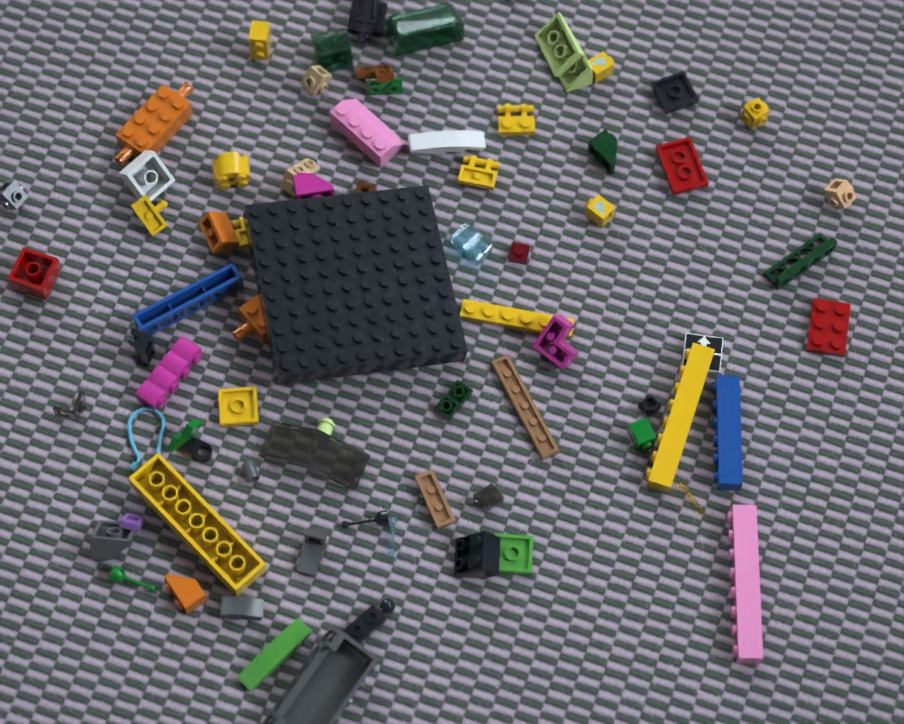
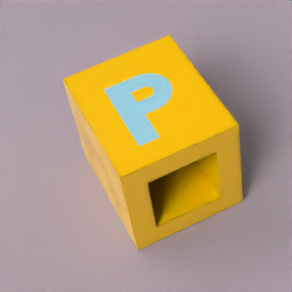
(602, 66)
(599, 210)

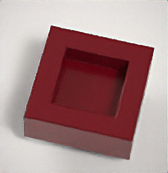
(519, 253)

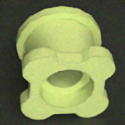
(326, 425)

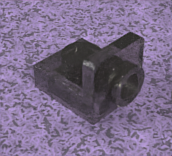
(487, 498)

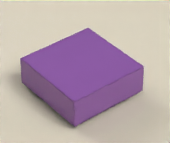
(132, 522)

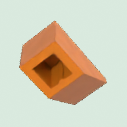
(187, 592)

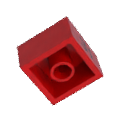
(34, 273)

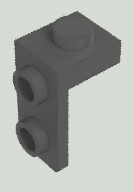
(312, 551)

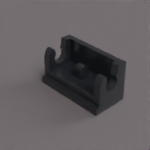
(144, 344)

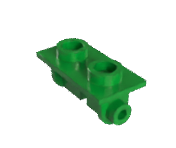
(383, 88)

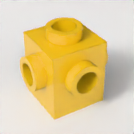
(755, 113)

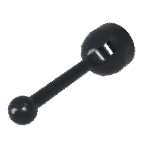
(381, 519)

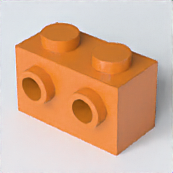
(219, 232)

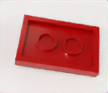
(681, 166)
(828, 327)

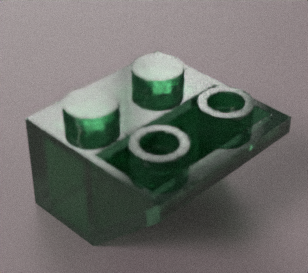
(333, 50)

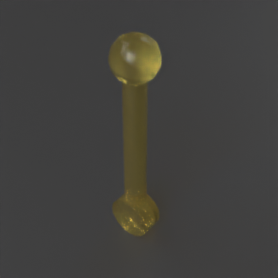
(682, 485)

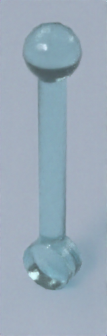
(393, 521)

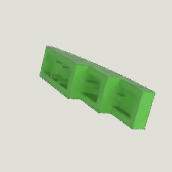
(274, 654)

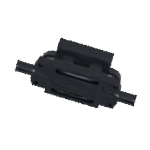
(367, 19)

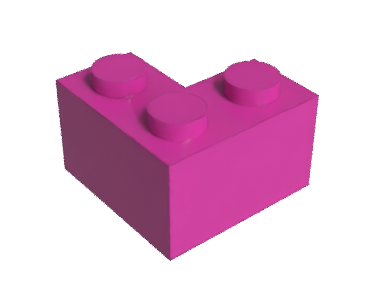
(552, 342)

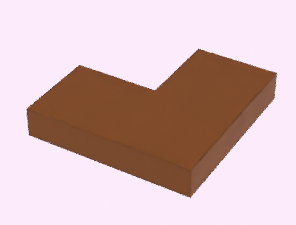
(381, 72)

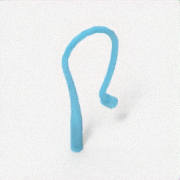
(135, 465)

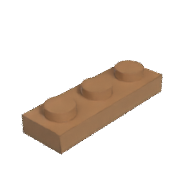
(435, 499)

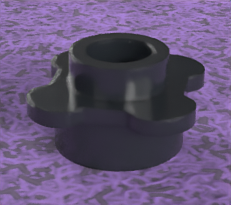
(649, 400)

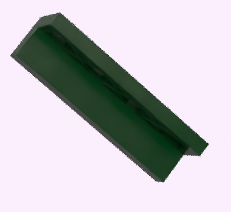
(801, 264)

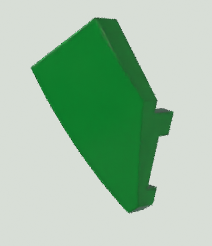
(181, 438)

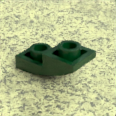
(453, 400)

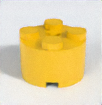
(231, 170)

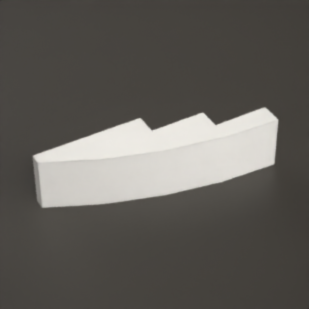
(446, 141)

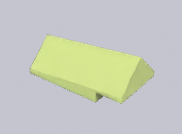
(564, 54)

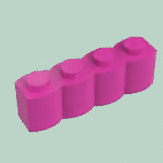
(169, 373)

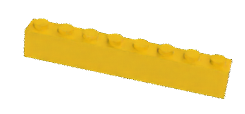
(680, 418)

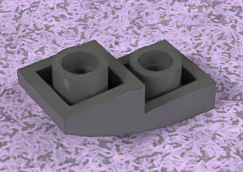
(239, 606)

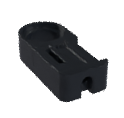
(194, 446)

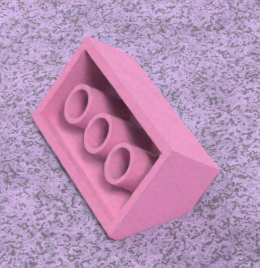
(366, 131)

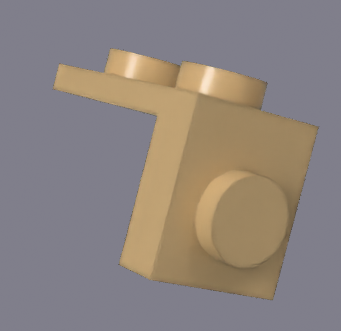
(306, 166)

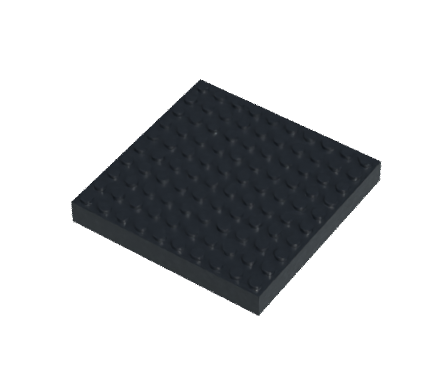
(353, 284)

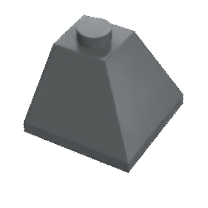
(109, 540)

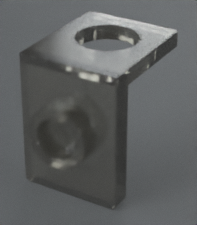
(78, 408)

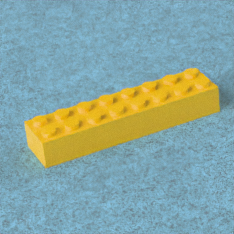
(197, 524)

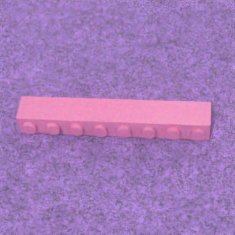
(746, 584)

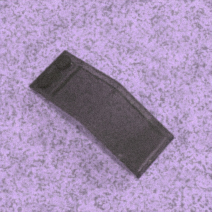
(314, 451)

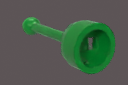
(118, 575)

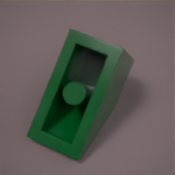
(604, 149)

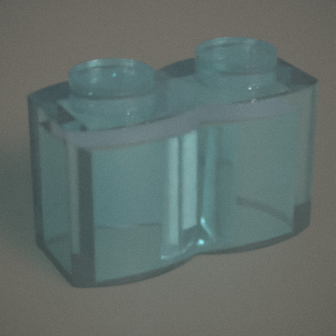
(471, 243)

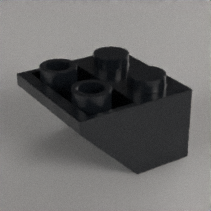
(477, 555)

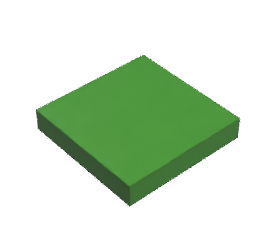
(516, 554)

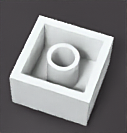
(147, 175)

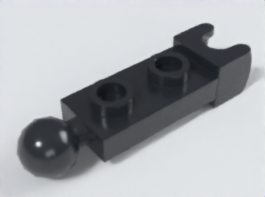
(369, 621)

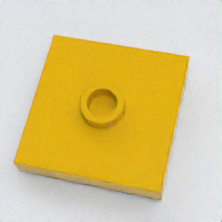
(238, 406)

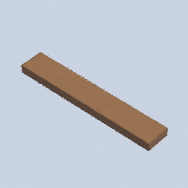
(524, 407)

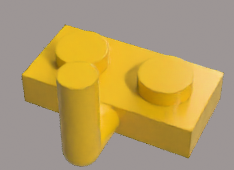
(149, 214)

